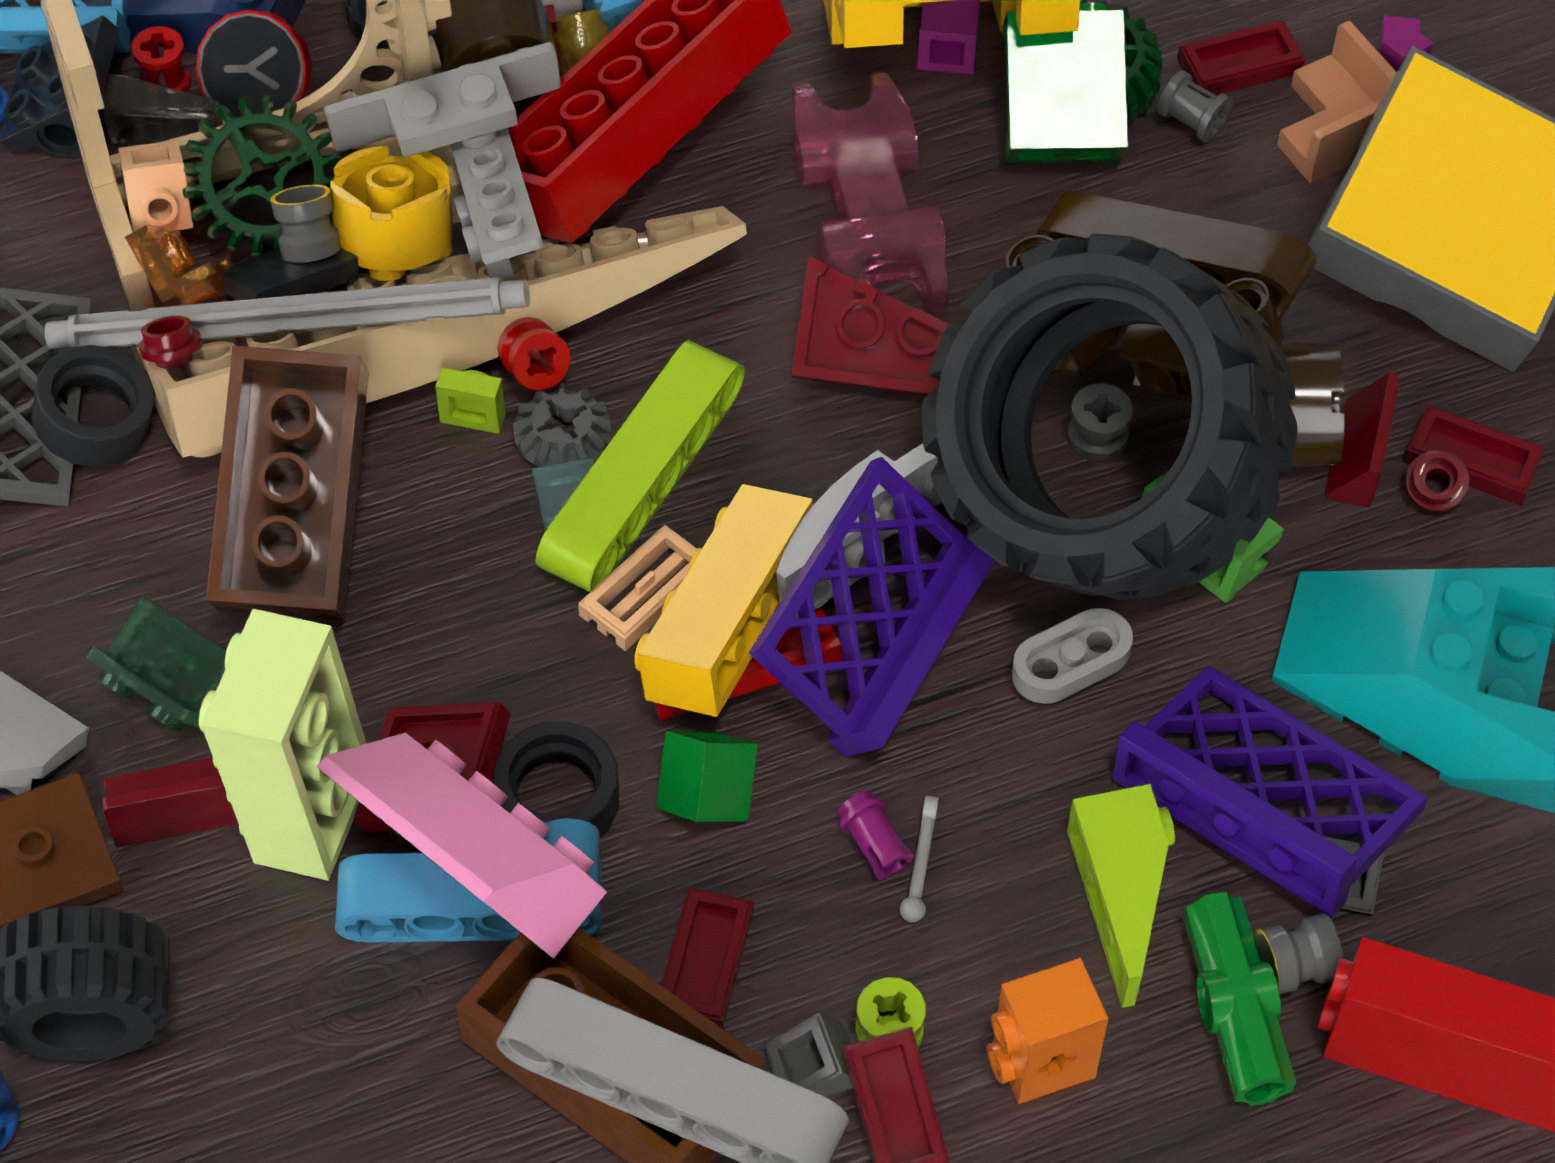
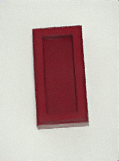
(1242, 58)
(1493, 459)
(708, 951)
(895, 1099)

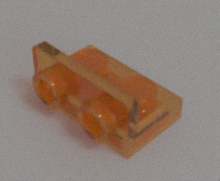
(167, 265)

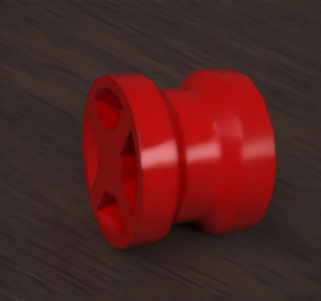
(523, 342)

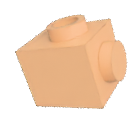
(155, 185)

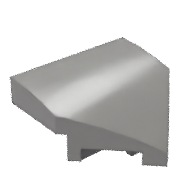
(33, 736)

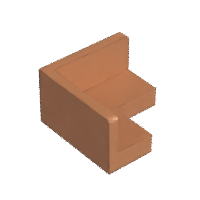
(1344, 96)

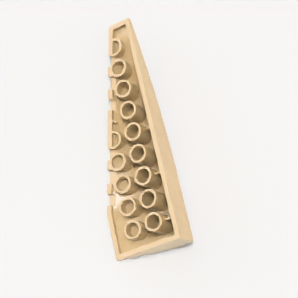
(564, 287)

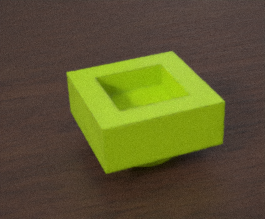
(470, 400)

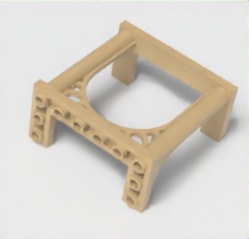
(410, 54)

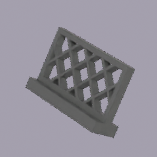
(28, 310)

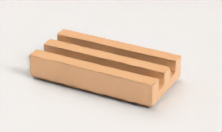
(647, 615)

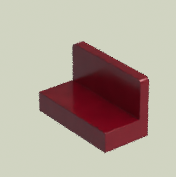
(166, 802)

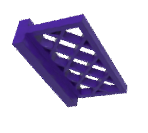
(906, 647)
(1239, 814)

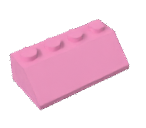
(471, 836)

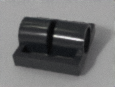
(38, 105)

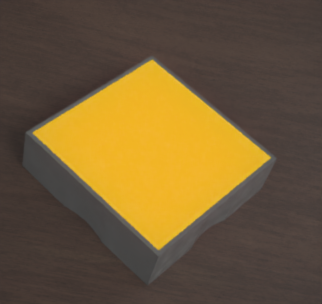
(1450, 211)

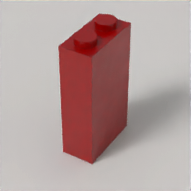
(1444, 1031)

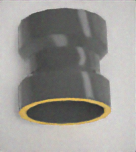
(305, 223)
(1301, 953)

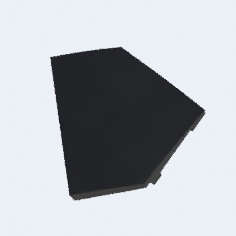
(272, 276)

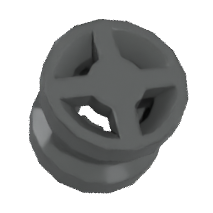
(1088, 432)

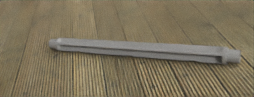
(300, 312)

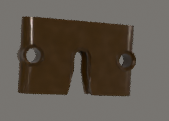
(1251, 260)

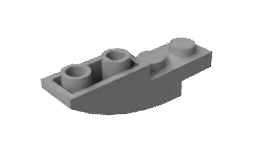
(913, 467)

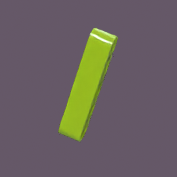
(640, 466)

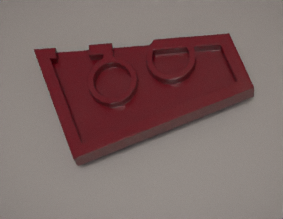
(862, 335)

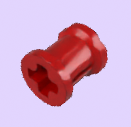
(147, 56)

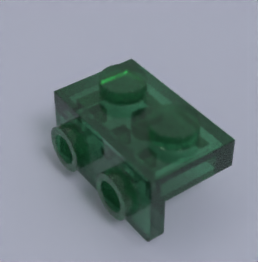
(163, 663)

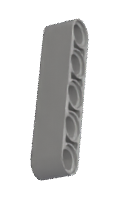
(668, 1079)

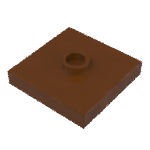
(52, 851)

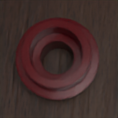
(169, 341)
(1437, 463)

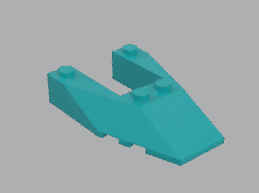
(1434, 668)

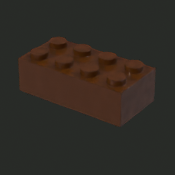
(288, 483)
(605, 976)

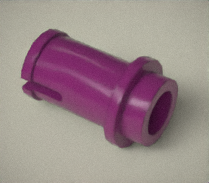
(866, 821)

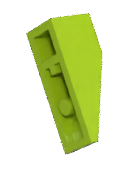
(1121, 857)

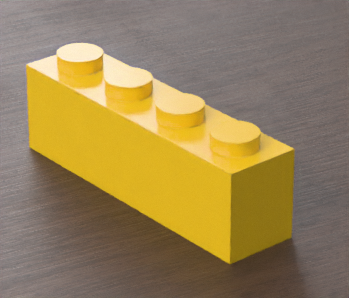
(721, 604)

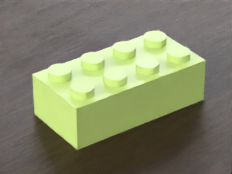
(270, 727)

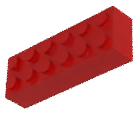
(635, 102)

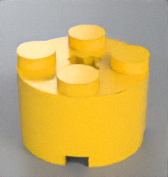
(392, 210)

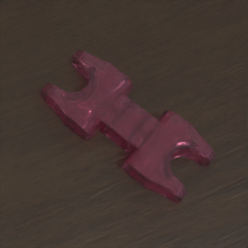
(862, 159)

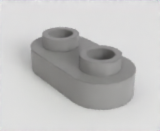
(1067, 656)

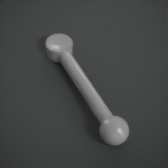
(912, 907)

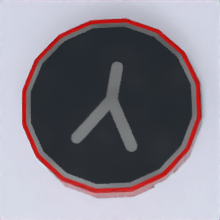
(253, 57)

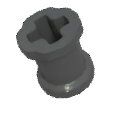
(1194, 106)

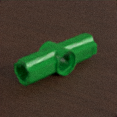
(1238, 999)

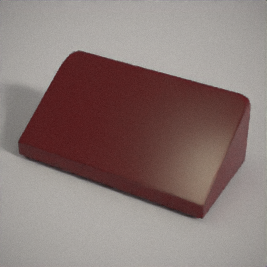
(1366, 436)

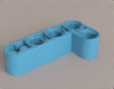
(417, 901)

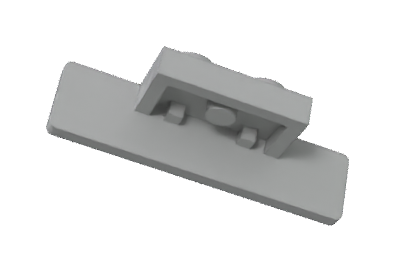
(447, 104)
(495, 202)

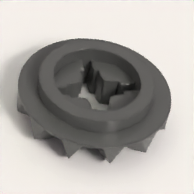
(551, 446)

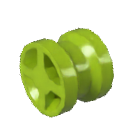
(890, 995)

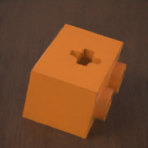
(1047, 1031)

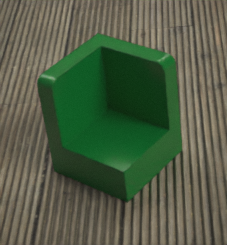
(706, 776)

